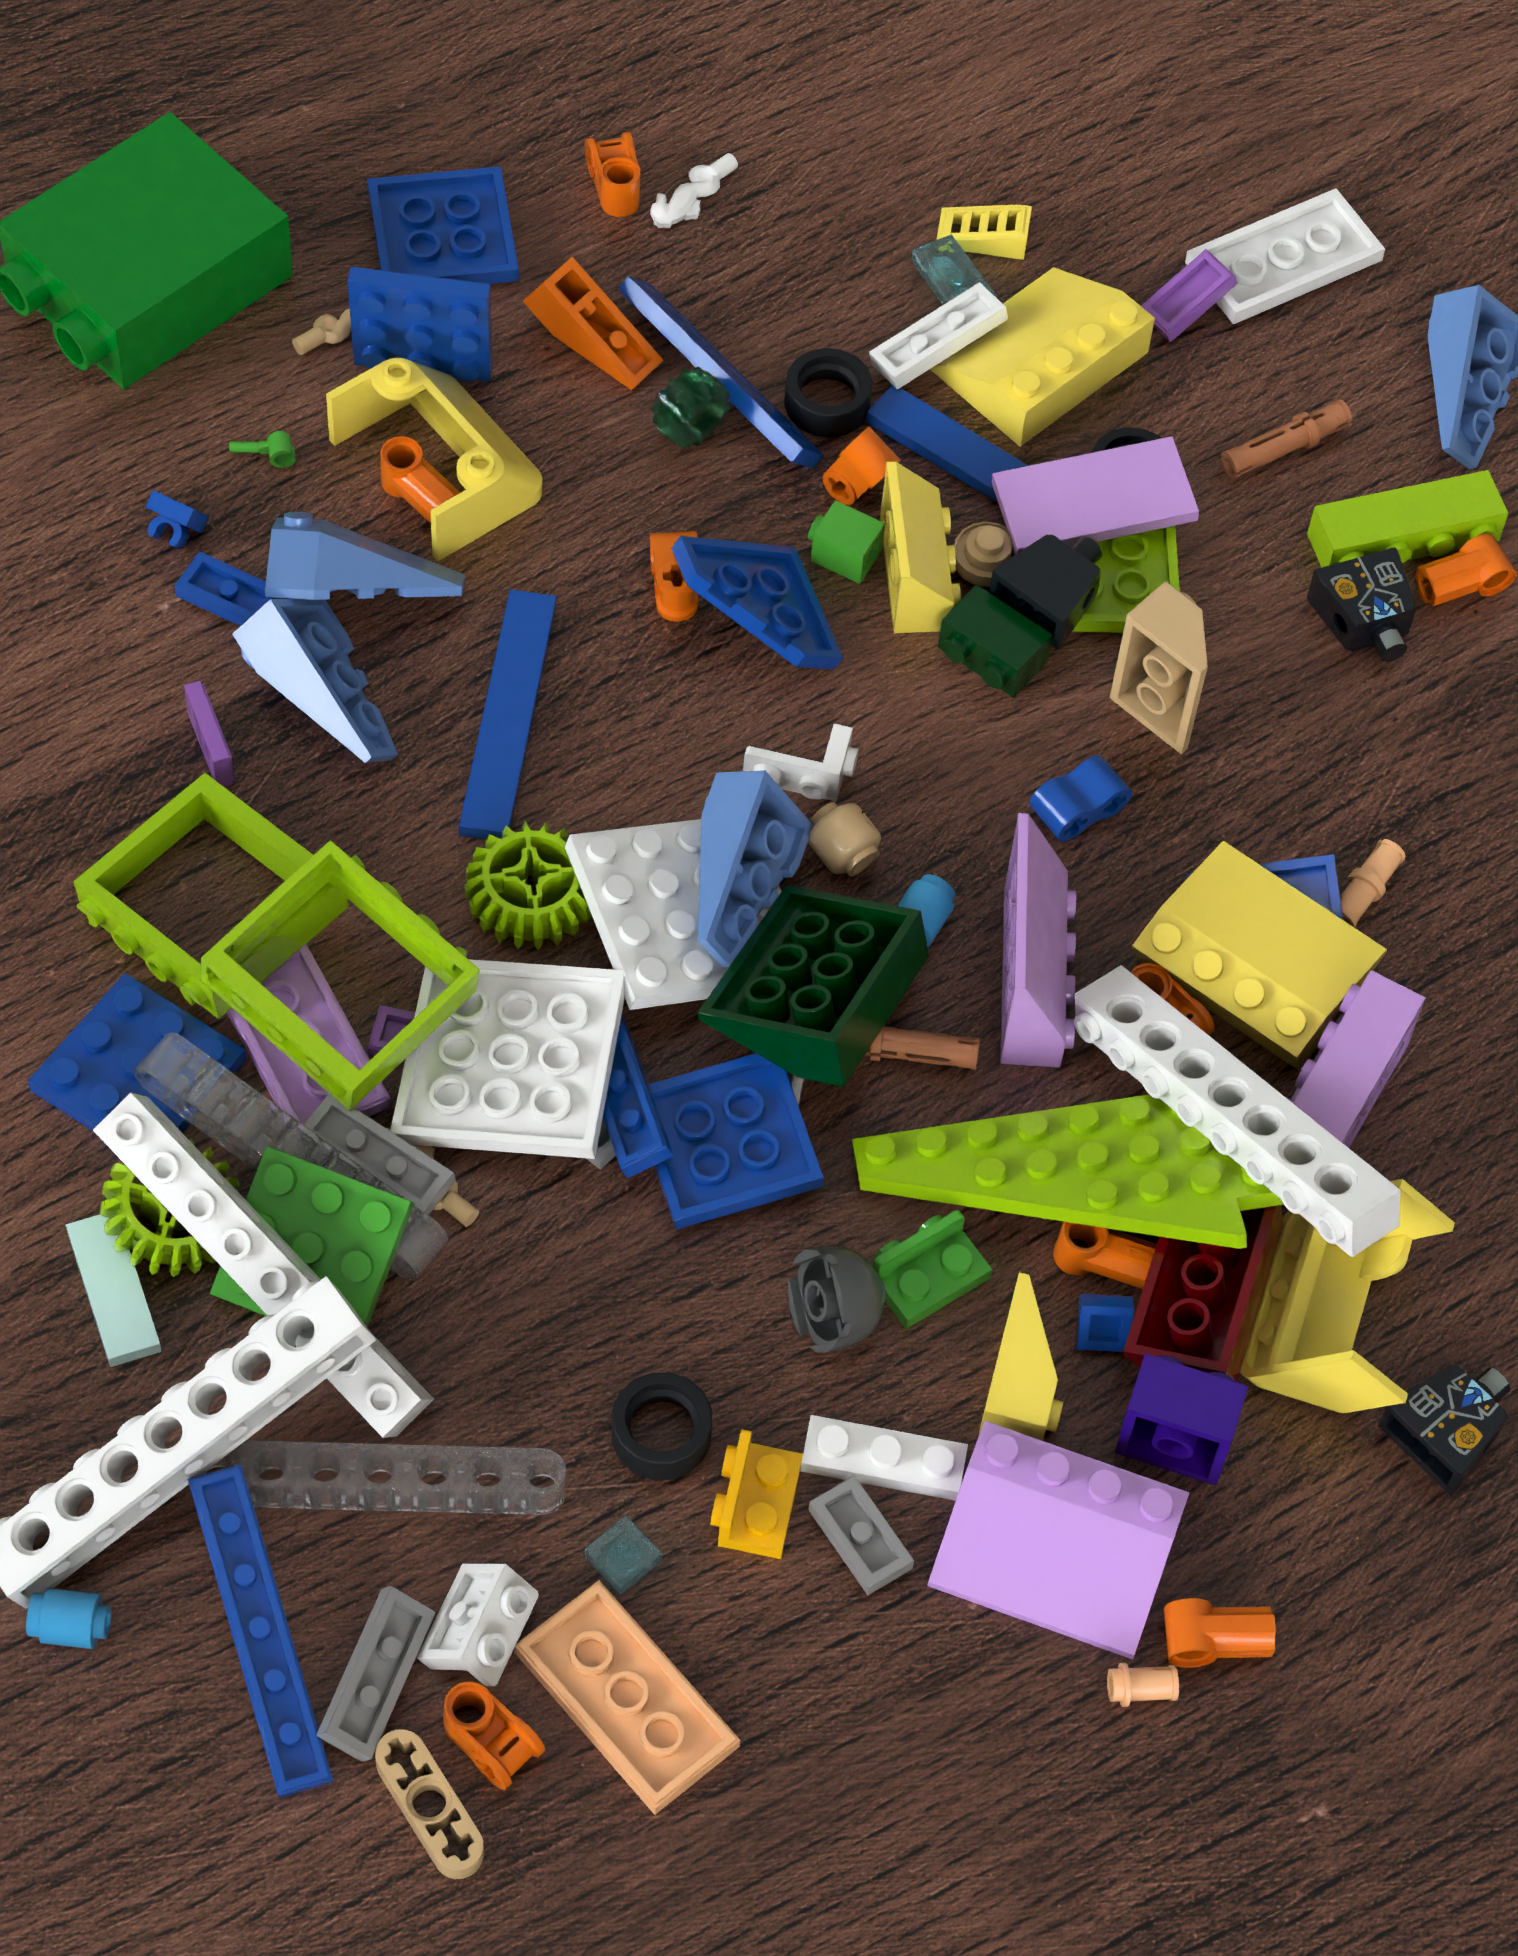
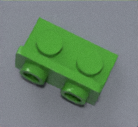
(930, 1268)

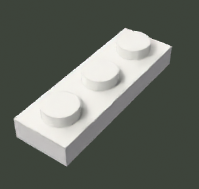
(938, 335)
(884, 1457)

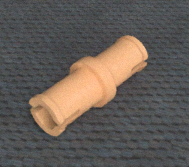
(1369, 881)

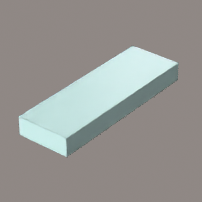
(113, 1293)

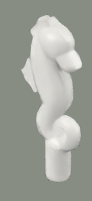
(684, 200)

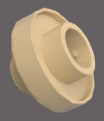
(981, 550)

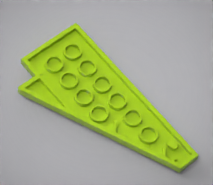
(1085, 1164)

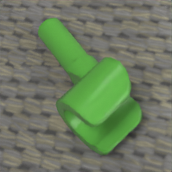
(277, 446)

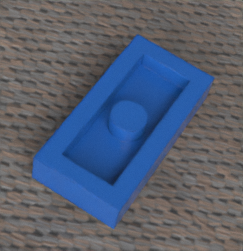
(221, 589)

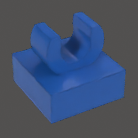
(176, 515)
(1104, 1322)

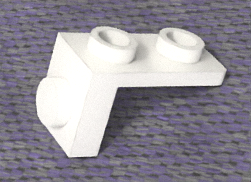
(807, 776)

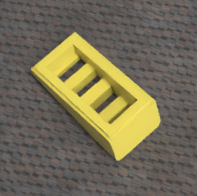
(1008, 220)

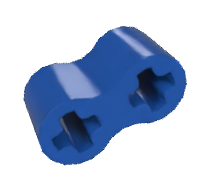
(1080, 798)

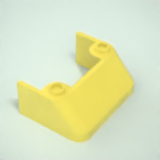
(490, 466)
(1315, 1309)

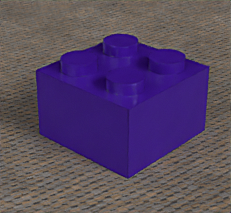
(1181, 1418)

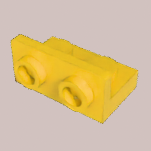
(758, 1497)

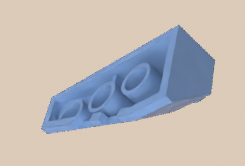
(1472, 366)
(319, 557)
(306, 658)
(747, 847)

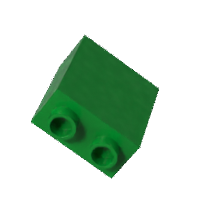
(143, 251)

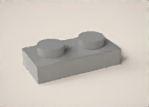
(861, 1535)

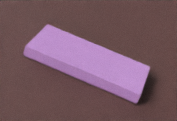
(1096, 495)
(308, 995)

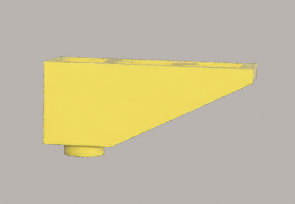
(1024, 1371)

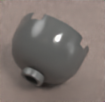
(835, 1297)

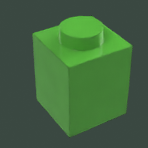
(846, 541)

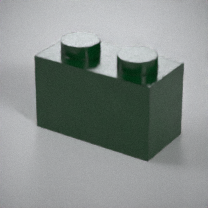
(994, 641)

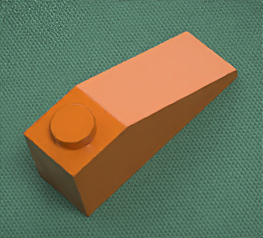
(592, 325)

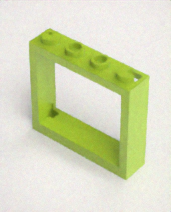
(246, 828)
(284, 1028)

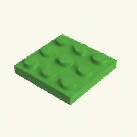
(330, 1223)

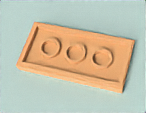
(627, 1697)

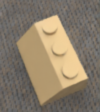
(1162, 665)

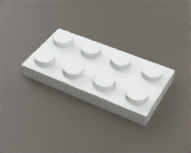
(1292, 254)

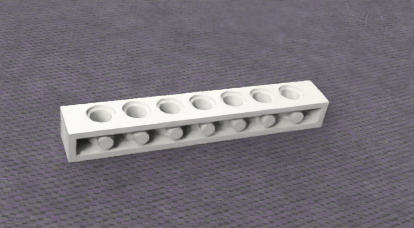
(1238, 1111)
(249, 1250)
(204, 1439)

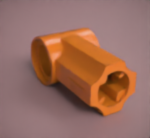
(417, 482)
(1476, 567)
(1109, 1253)
(1203, 1633)

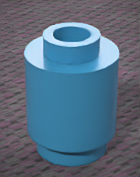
(934, 900)
(68, 1618)

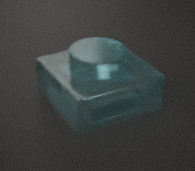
(623, 1555)

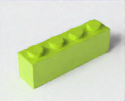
(1414, 519)

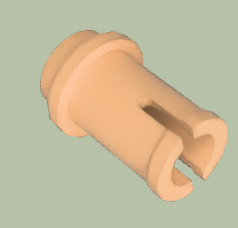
(1142, 1684)

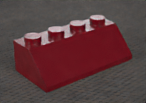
(1205, 1297)

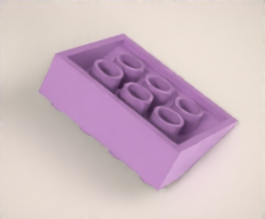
(1036, 953)
(1058, 1539)

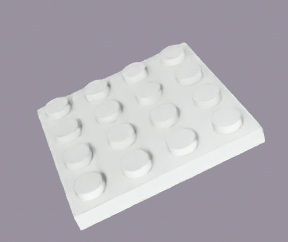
(647, 909)
(515, 1063)

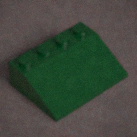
(818, 981)

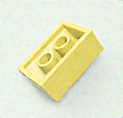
(917, 552)

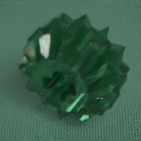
(691, 407)

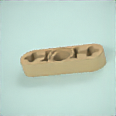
(436, 1846)

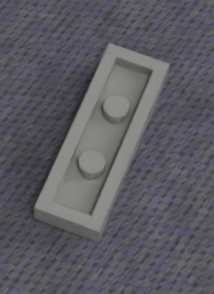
(382, 1153)
(376, 1674)

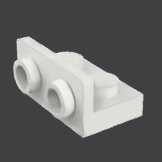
(479, 1622)

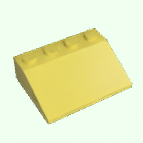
(1050, 354)
(1258, 953)

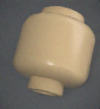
(844, 838)

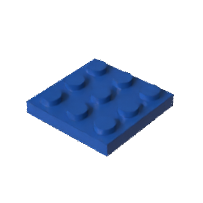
(445, 225)
(421, 320)
(98, 1058)
(732, 1140)

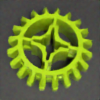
(504, 900)
(126, 1194)

